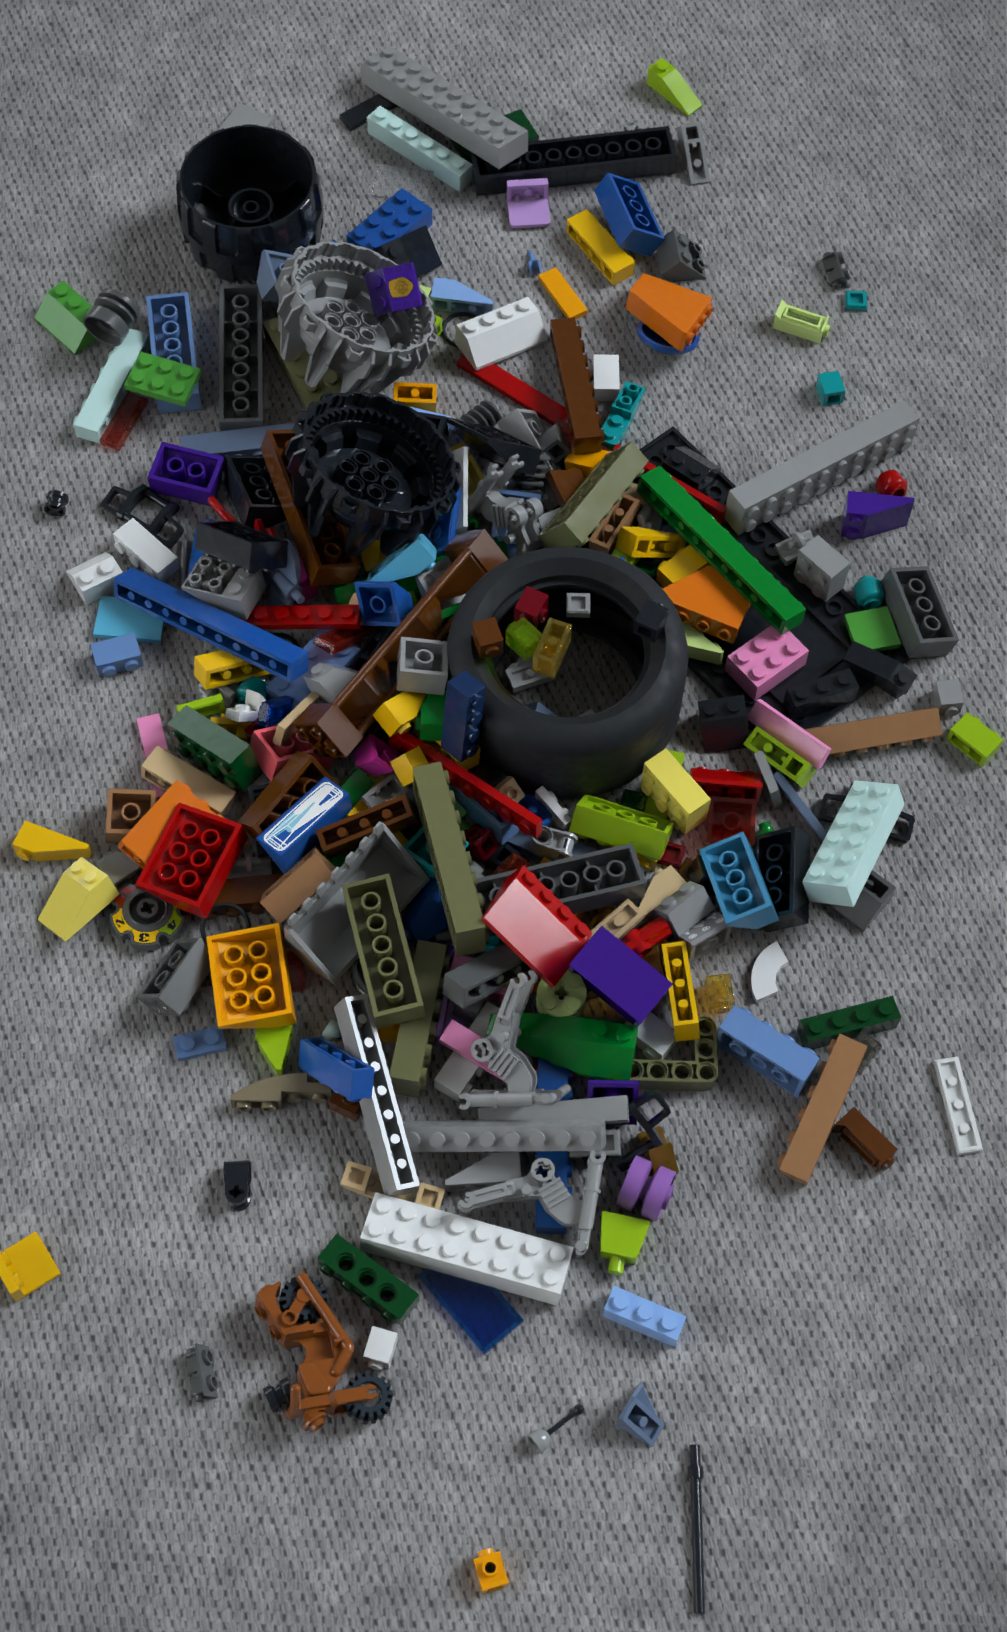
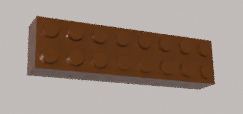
(321, 556)

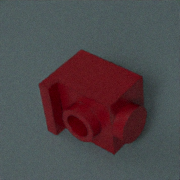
(476, 837)

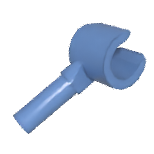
(533, 264)

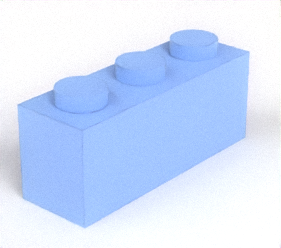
(644, 1316)

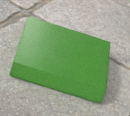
(873, 629)

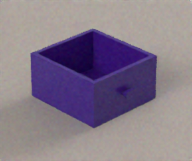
(619, 976)

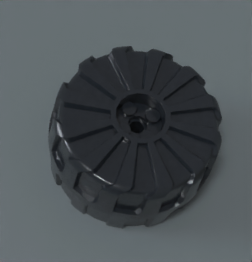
(247, 195)

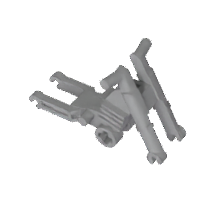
(508, 512)
(505, 1058)
(552, 1196)

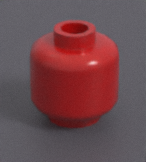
(891, 483)

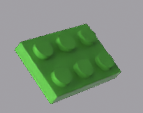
(163, 379)

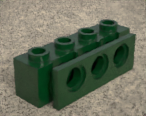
(341, 1253)

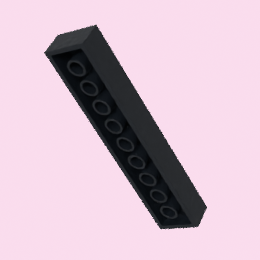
(582, 160)

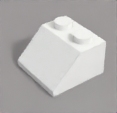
(95, 577)

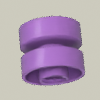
(639, 1184)

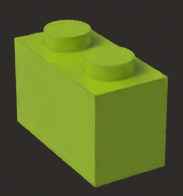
(975, 739)

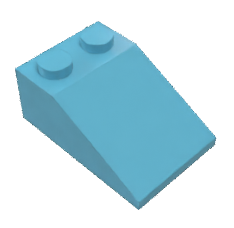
(406, 561)

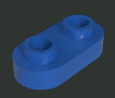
(536, 807)

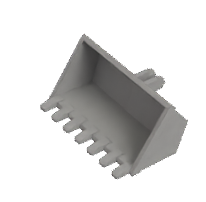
(322, 928)

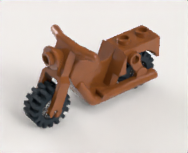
(326, 1357)

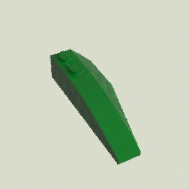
(579, 1044)

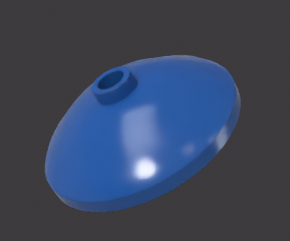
(660, 345)

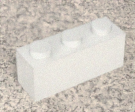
(145, 550)

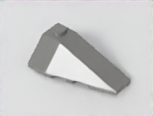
(528, 427)

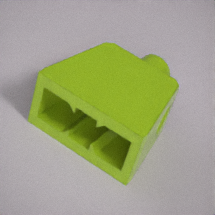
(621, 1240)

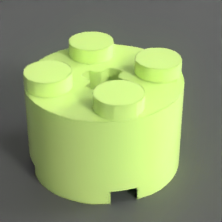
(571, 988)

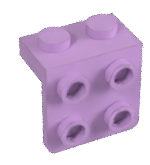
(528, 203)

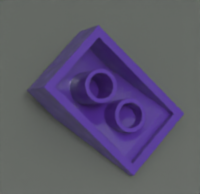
(873, 514)

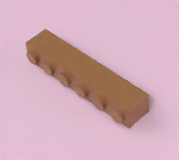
(879, 731)
(822, 1110)

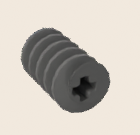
(483, 414)
(531, 482)

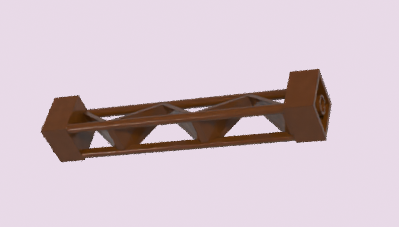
(329, 724)

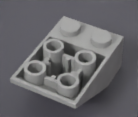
(225, 586)

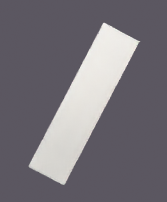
(958, 1106)

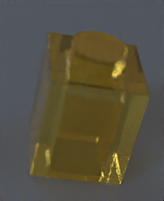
(719, 993)

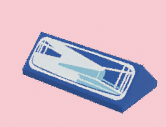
(295, 830)

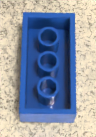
(629, 215)
(391, 220)

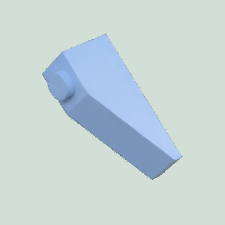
(456, 297)

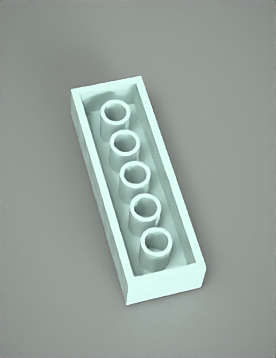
(853, 843)

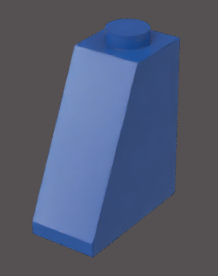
(425, 914)

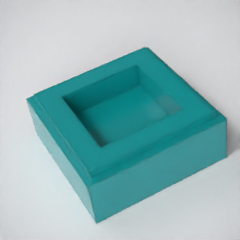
(856, 300)

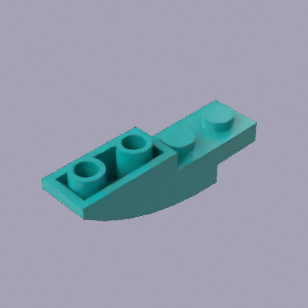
(622, 414)

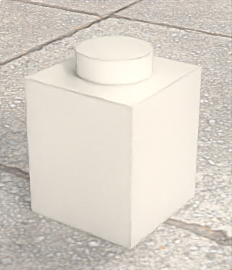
(380, 1348)

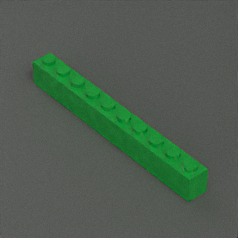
(721, 550)

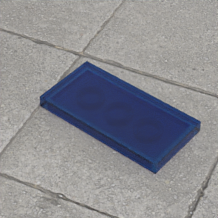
(474, 1306)

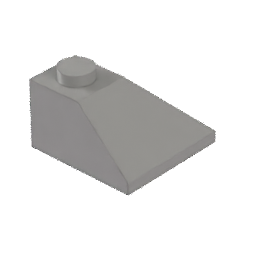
(328, 680)

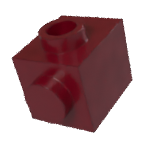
(532, 606)

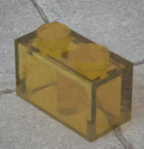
(551, 648)

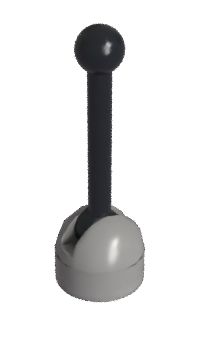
(541, 1439)

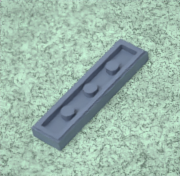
(800, 806)

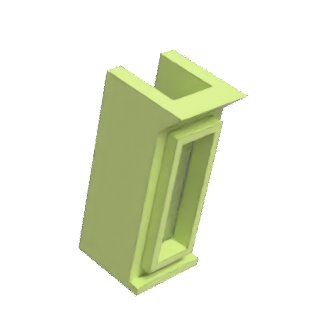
(801, 323)

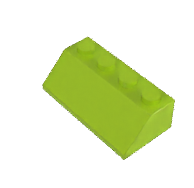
(621, 825)

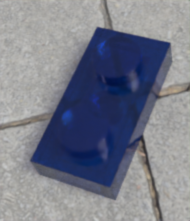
(274, 710)

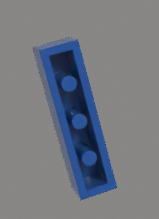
(336, 1068)

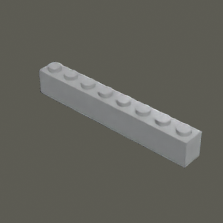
(381, 1110)
(506, 1135)

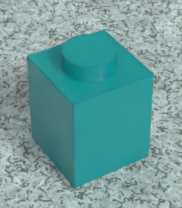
(830, 388)

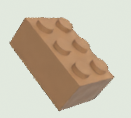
(297, 885)

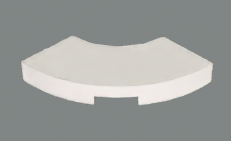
(765, 971)

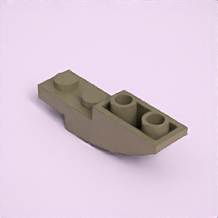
(270, 1092)

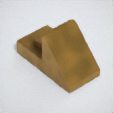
(661, 1155)

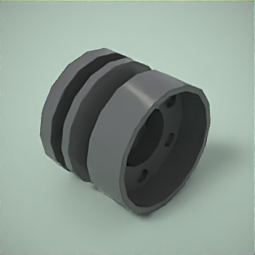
(111, 317)

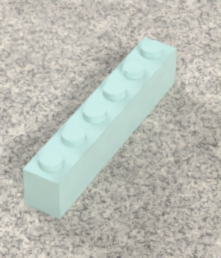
(419, 148)
(109, 389)

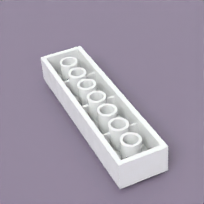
(466, 1248)

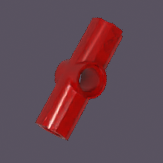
(644, 939)

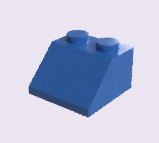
(382, 603)

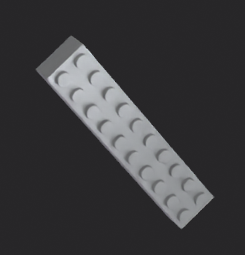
(445, 107)
(821, 468)

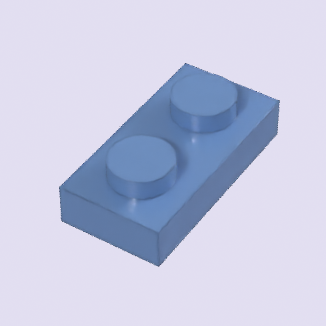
(199, 1043)

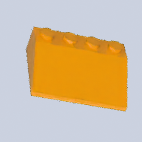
(251, 978)

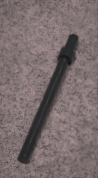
(695, 1474)

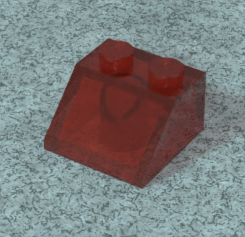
(729, 817)

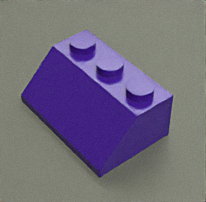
(186, 473)

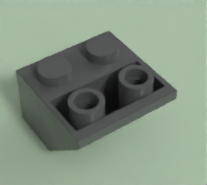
(680, 258)
(871, 901)

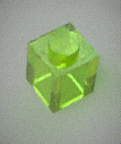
(522, 638)

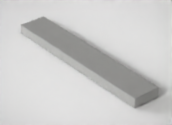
(612, 1109)

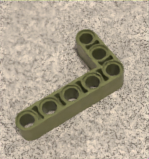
(690, 1069)

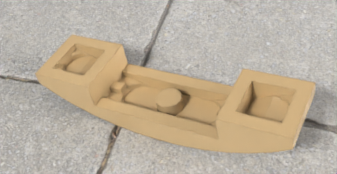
(367, 1182)

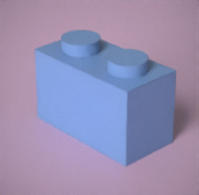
(117, 655)

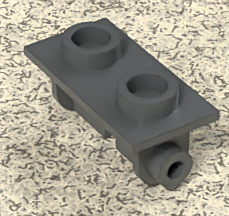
(834, 262)
(200, 1361)

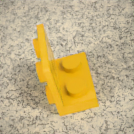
(27, 1266)

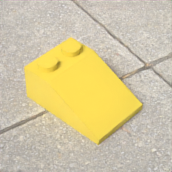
(77, 899)

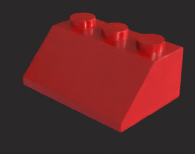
(728, 783)

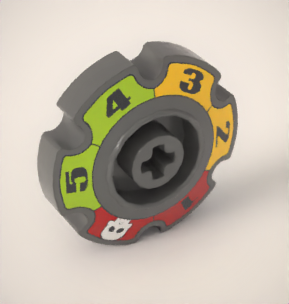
(145, 929)

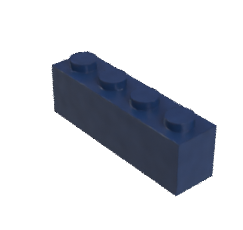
(462, 716)

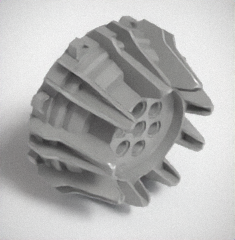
(331, 316)

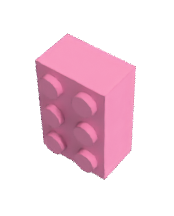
(766, 661)

